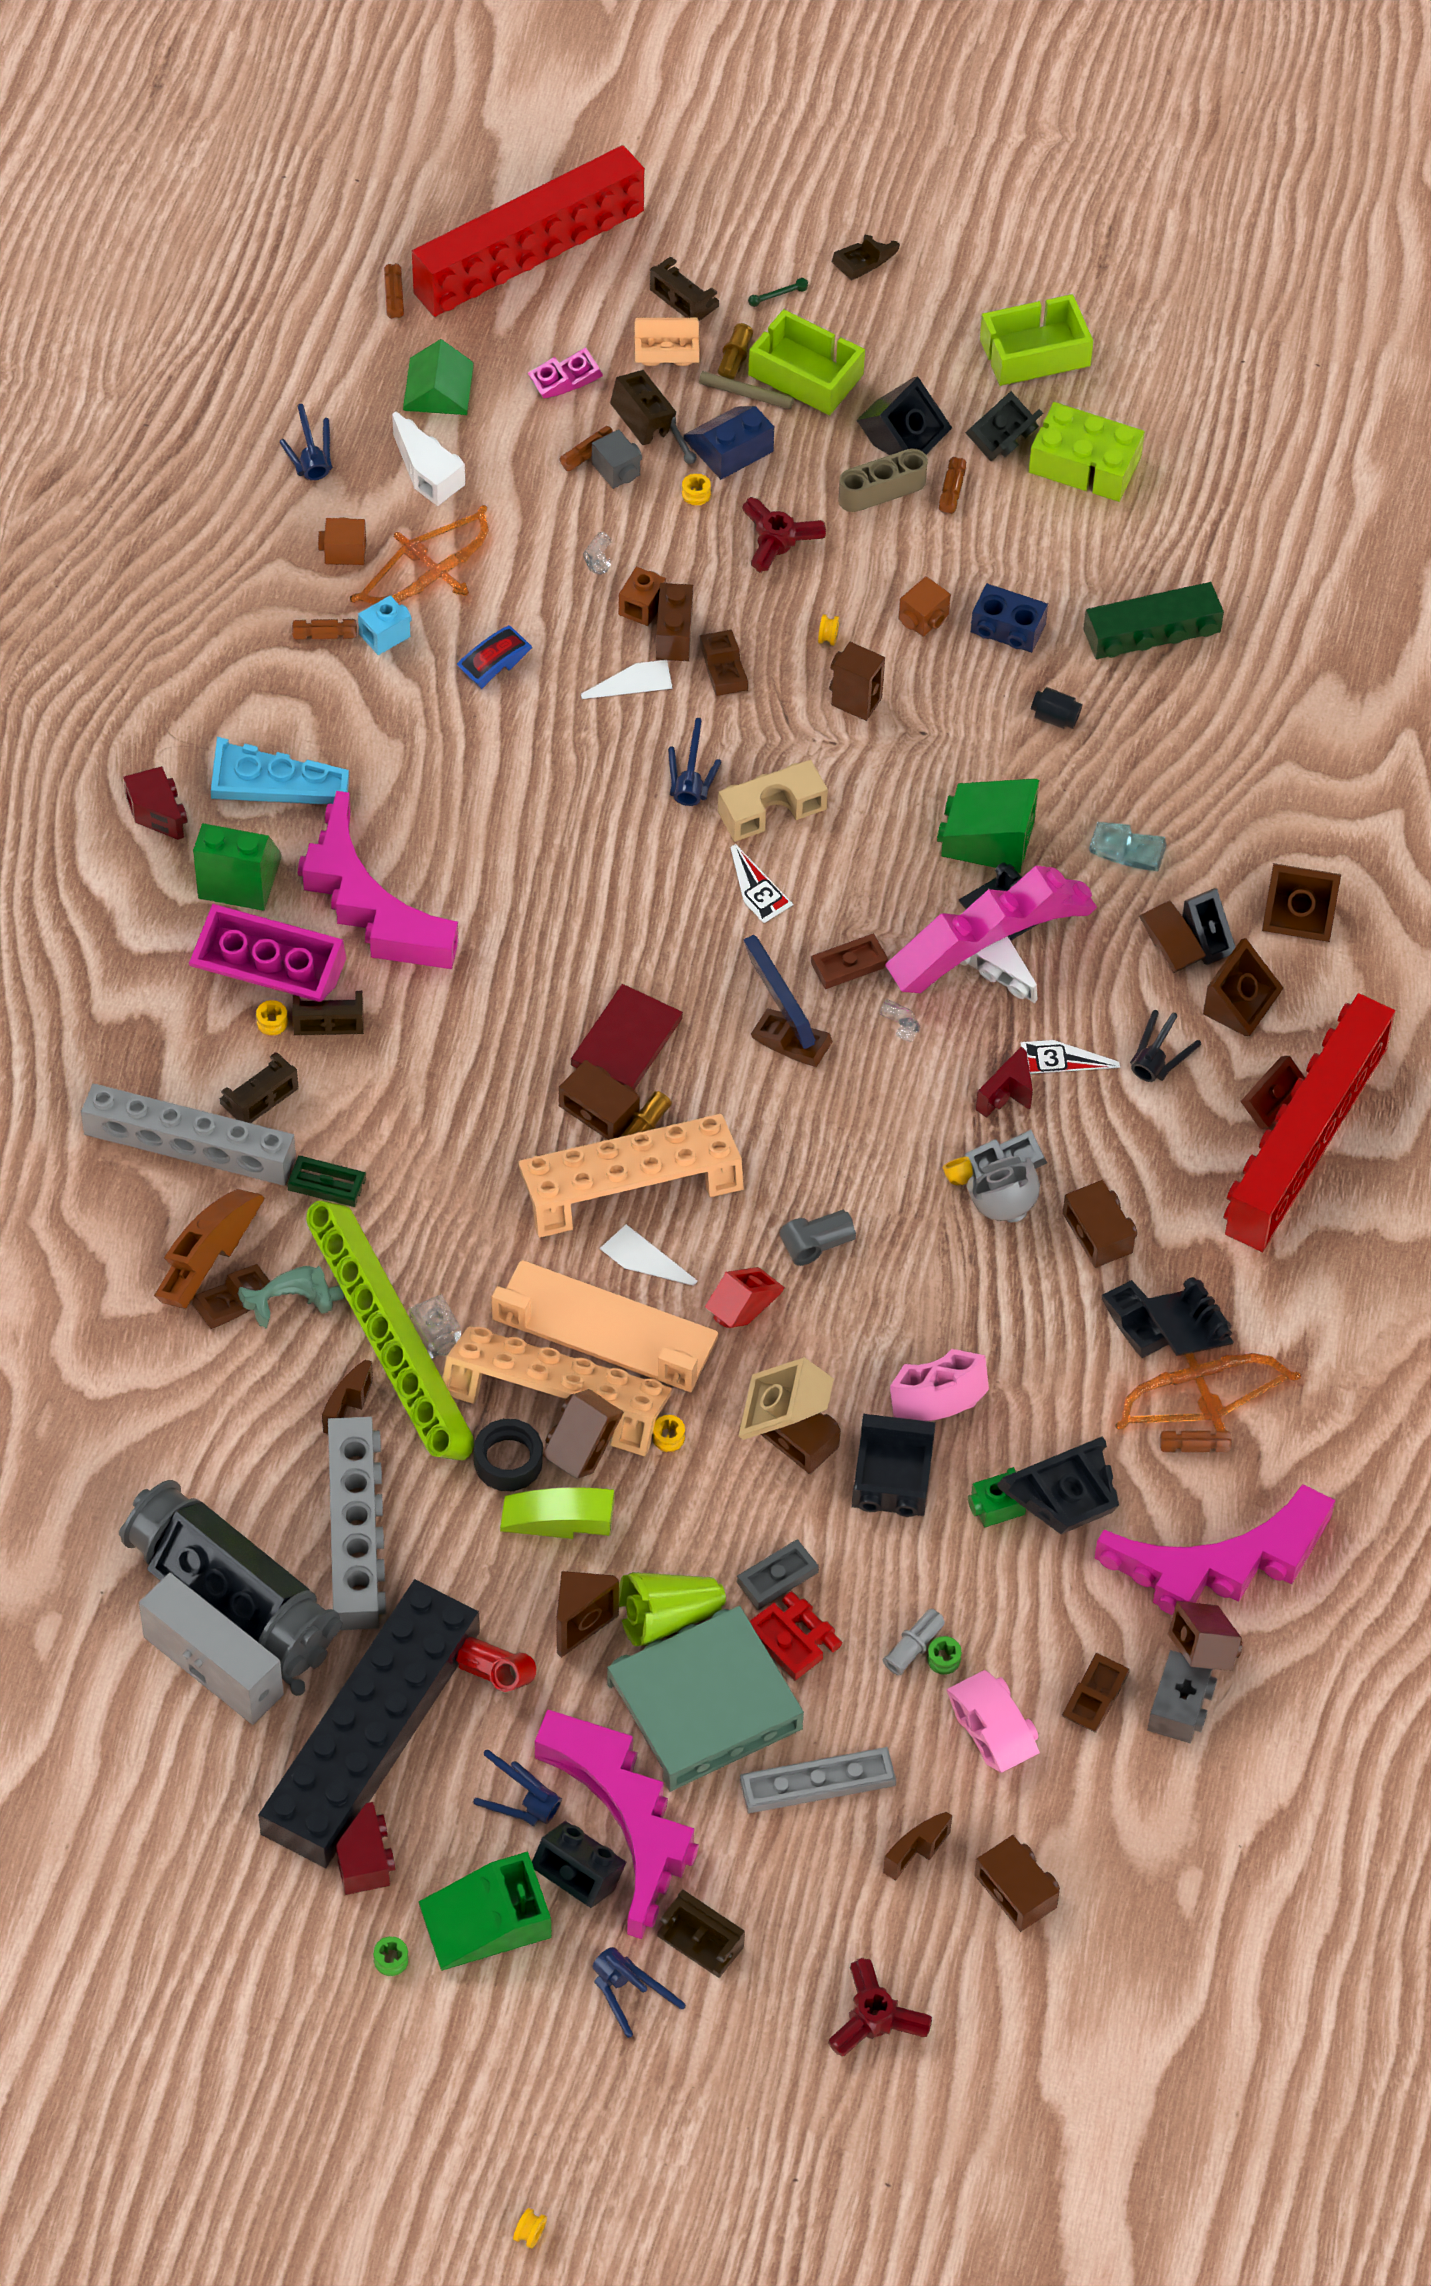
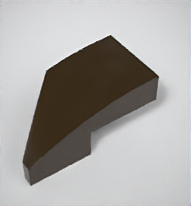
(864, 257)

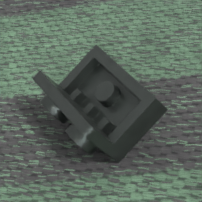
(1002, 425)

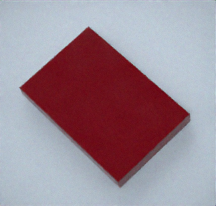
(628, 1035)

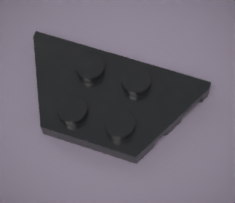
(1066, 1487)

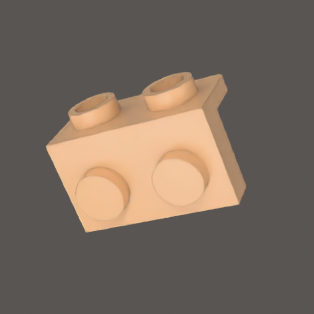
(666, 341)

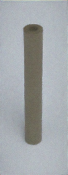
(746, 390)

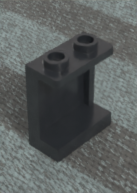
(893, 1465)

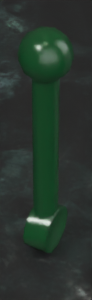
(800, 285)

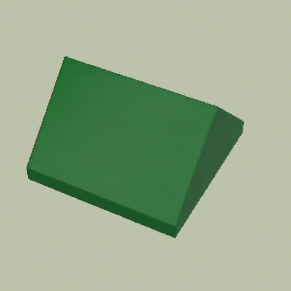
(439, 381)

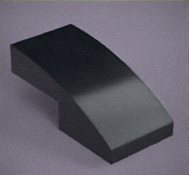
(1133, 1319)

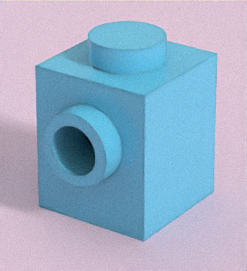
(384, 624)

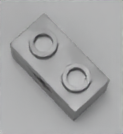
(1178, 1716)

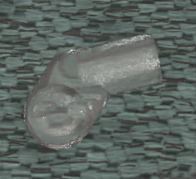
(594, 554)
(902, 1016)

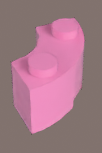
(939, 1387)
(993, 1721)

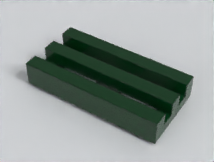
(325, 1186)

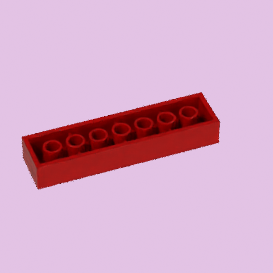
(528, 230)
(1308, 1122)

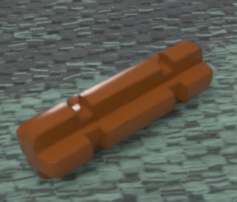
(394, 290)
(582, 451)
(952, 485)
(324, 629)
(1195, 1441)

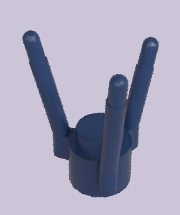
(313, 462)
(688, 787)
(539, 1800)
(617, 1971)

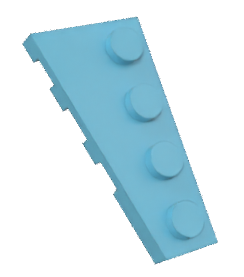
(260, 776)

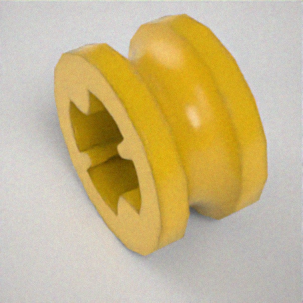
(696, 497)
(828, 630)
(271, 1027)
(668, 1422)
(530, 2228)

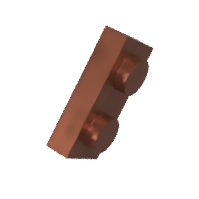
(849, 961)
(1272, 1091)

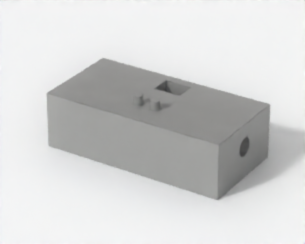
(211, 1648)

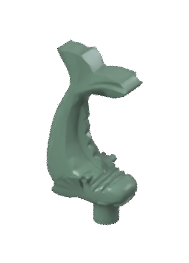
(303, 1281)

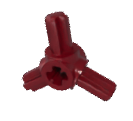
(777, 532)
(889, 2016)

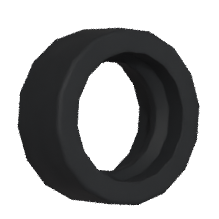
(508, 1430)

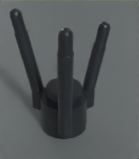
(1150, 1061)

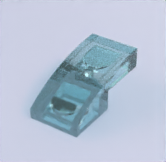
(1121, 846)

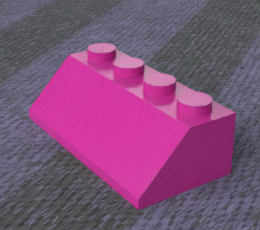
(269, 953)

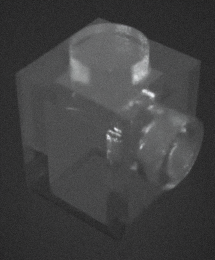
(435, 1325)

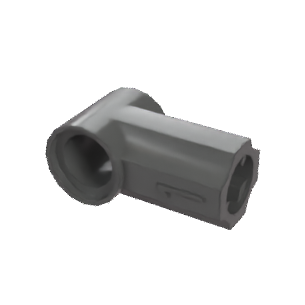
(808, 1239)

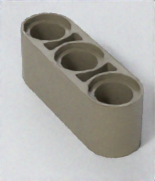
(882, 480)

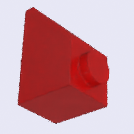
(742, 1296)

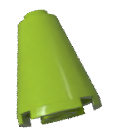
(666, 1603)

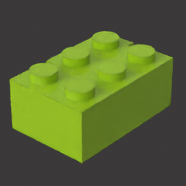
(1025, 350)
(800, 363)
(1076, 441)

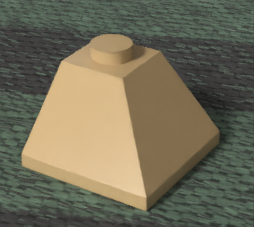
(784, 1397)

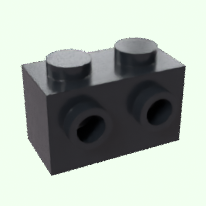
(578, 1864)

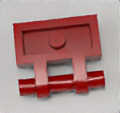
(787, 1642)

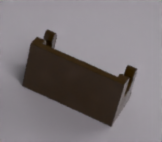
(681, 292)
(642, 406)
(328, 1016)
(261, 1091)
(701, 1933)

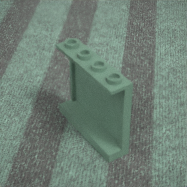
(706, 1696)

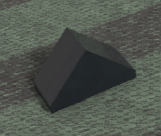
(1209, 925)

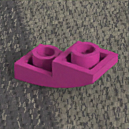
(570, 374)

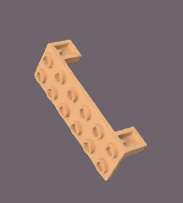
(628, 1164)
(604, 1325)
(560, 1375)

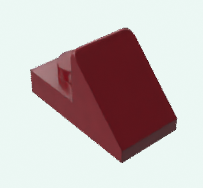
(1011, 1081)

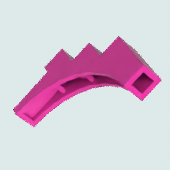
(995, 915)
(391, 926)
(1227, 1566)
(605, 1764)

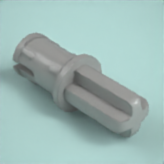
(914, 1642)

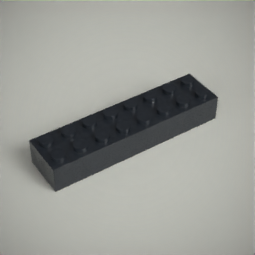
(368, 1723)

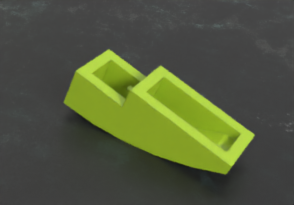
(559, 1512)

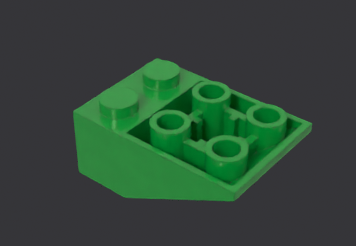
(487, 1912)

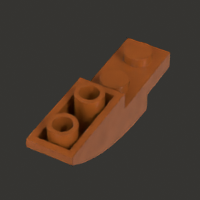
(210, 1234)

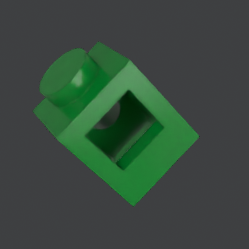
(992, 1503)

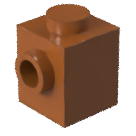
(343, 541)
(640, 596)
(924, 606)

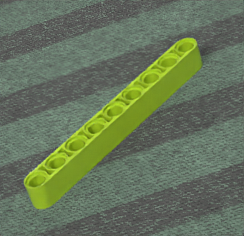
(390, 1331)

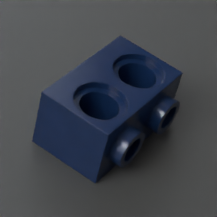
(1009, 618)

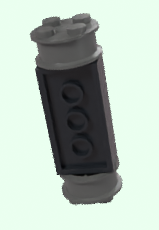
(231, 1575)

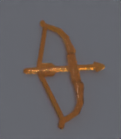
(417, 551)
(1209, 1403)

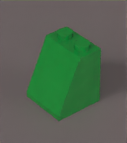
(990, 822)
(235, 866)

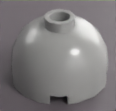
(1005, 1189)

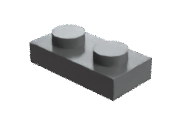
(777, 1574)

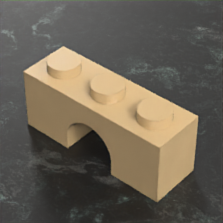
(795, 787)

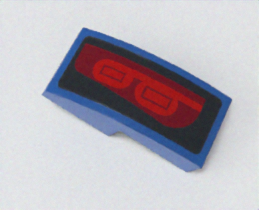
(493, 654)

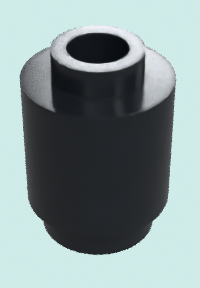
(1056, 708)

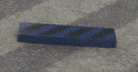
(779, 991)

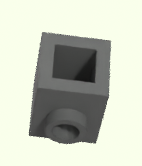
(616, 458)

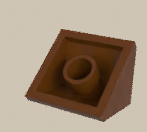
(1301, 902)
(1241, 990)
(584, 1607)

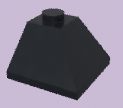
(905, 420)

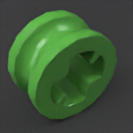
(951, 1648)
(396, 1967)

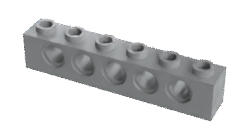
(188, 1134)
(347, 1439)

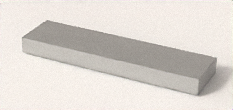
(817, 1780)

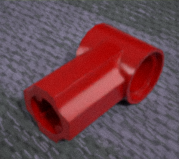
(494, 1664)

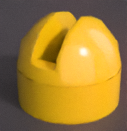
(958, 1171)

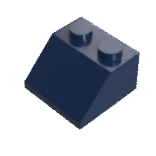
(733, 440)

